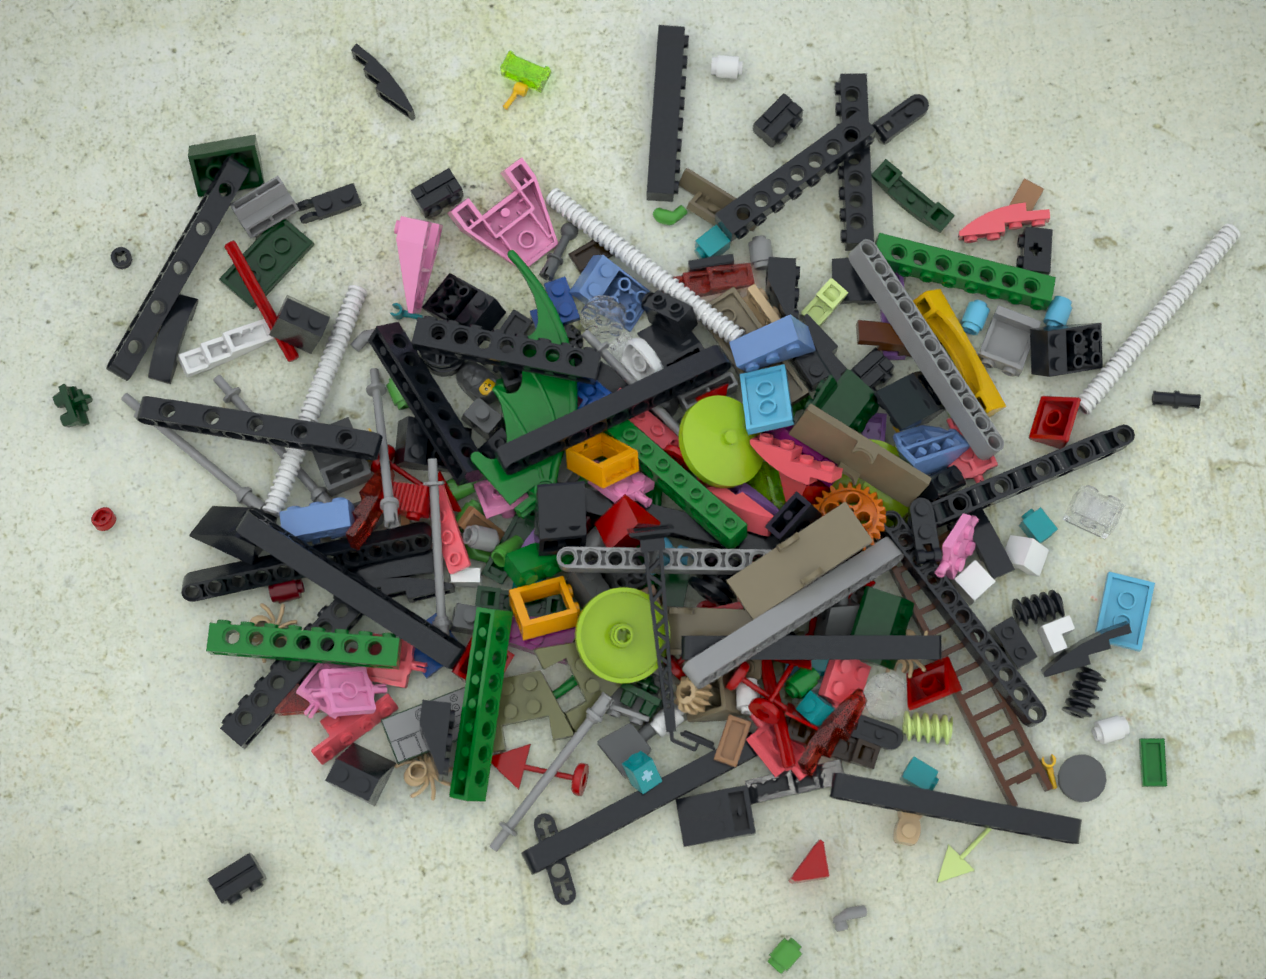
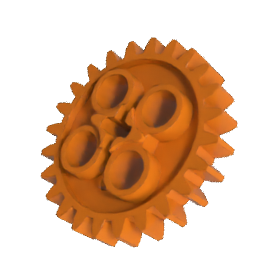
(868, 506)

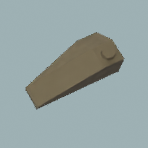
(721, 703)

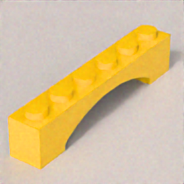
(949, 331)

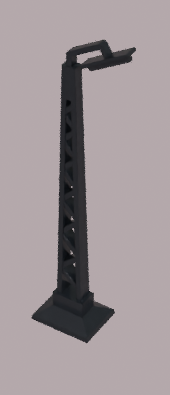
(652, 539)

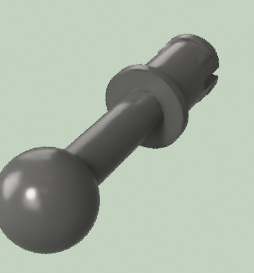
(554, 260)

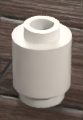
(726, 66)
(744, 696)
(658, 722)
(1110, 729)

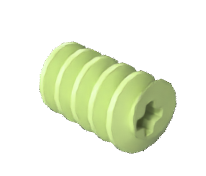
(927, 727)

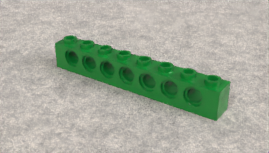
(974, 268)
(682, 487)
(219, 644)
(481, 704)

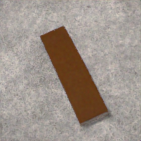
(880, 335)

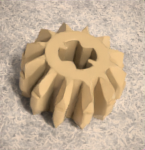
(691, 699)

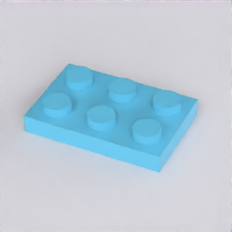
(766, 399)
(1129, 601)

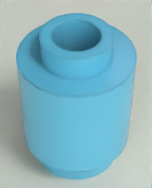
(1058, 311)
(975, 317)

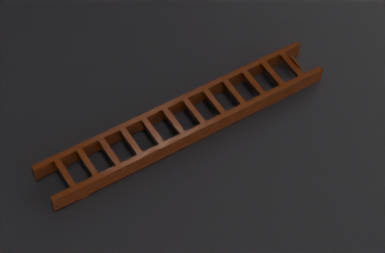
(962, 705)

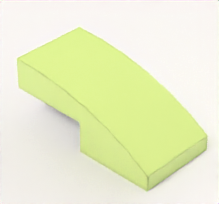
(825, 302)

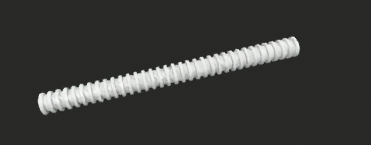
(641, 264)
(1158, 317)
(316, 396)

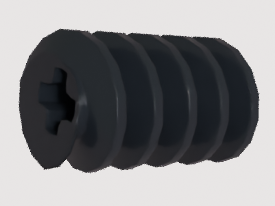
(1037, 607)
(1084, 693)

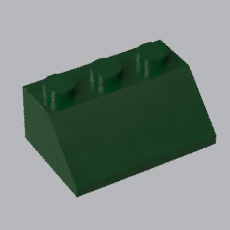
(208, 157)
(851, 402)
(882, 615)

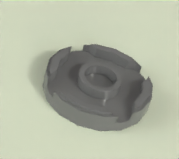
(1082, 778)

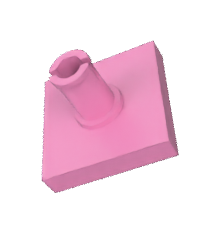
(493, 502)

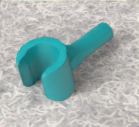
(403, 313)

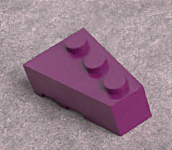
(559, 637)

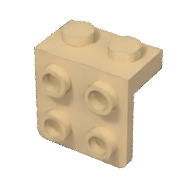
(758, 304)

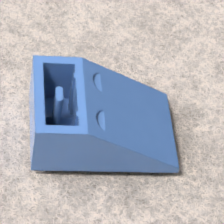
(606, 278)

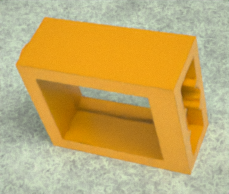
(620, 464)
(549, 623)

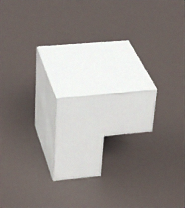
(1026, 554)
(467, 578)
(973, 582)
(1052, 635)

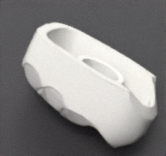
(640, 359)

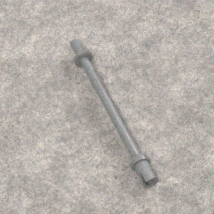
(627, 377)
(243, 494)
(318, 494)
(389, 503)
(441, 621)
(593, 716)

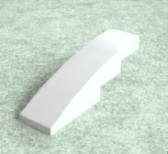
(225, 348)

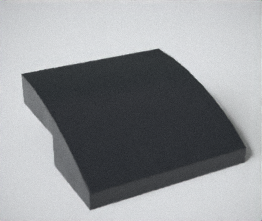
(847, 277)

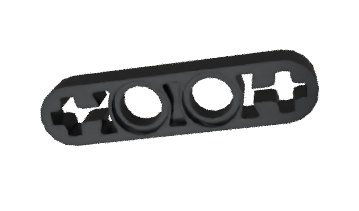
(569, 886)

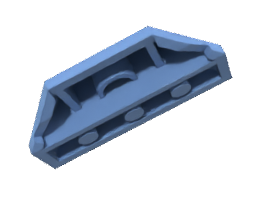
(930, 447)

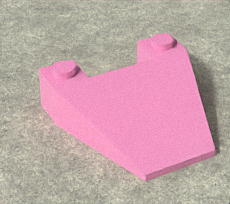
(514, 223)
(417, 251)

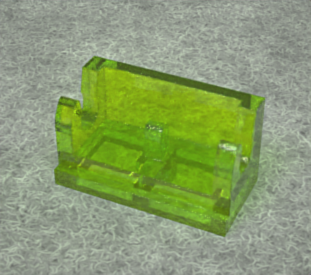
(525, 72)

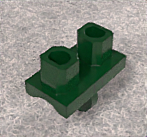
(75, 404)
(650, 702)

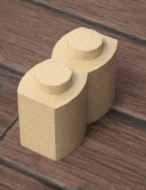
(907, 829)

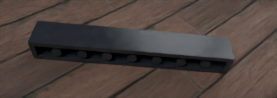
(665, 113)

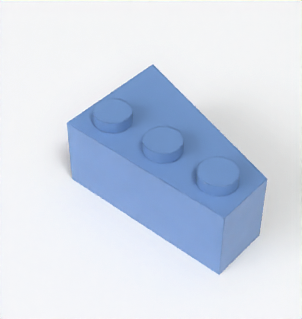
(772, 344)
(319, 520)

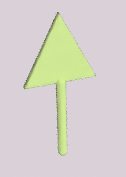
(954, 863)

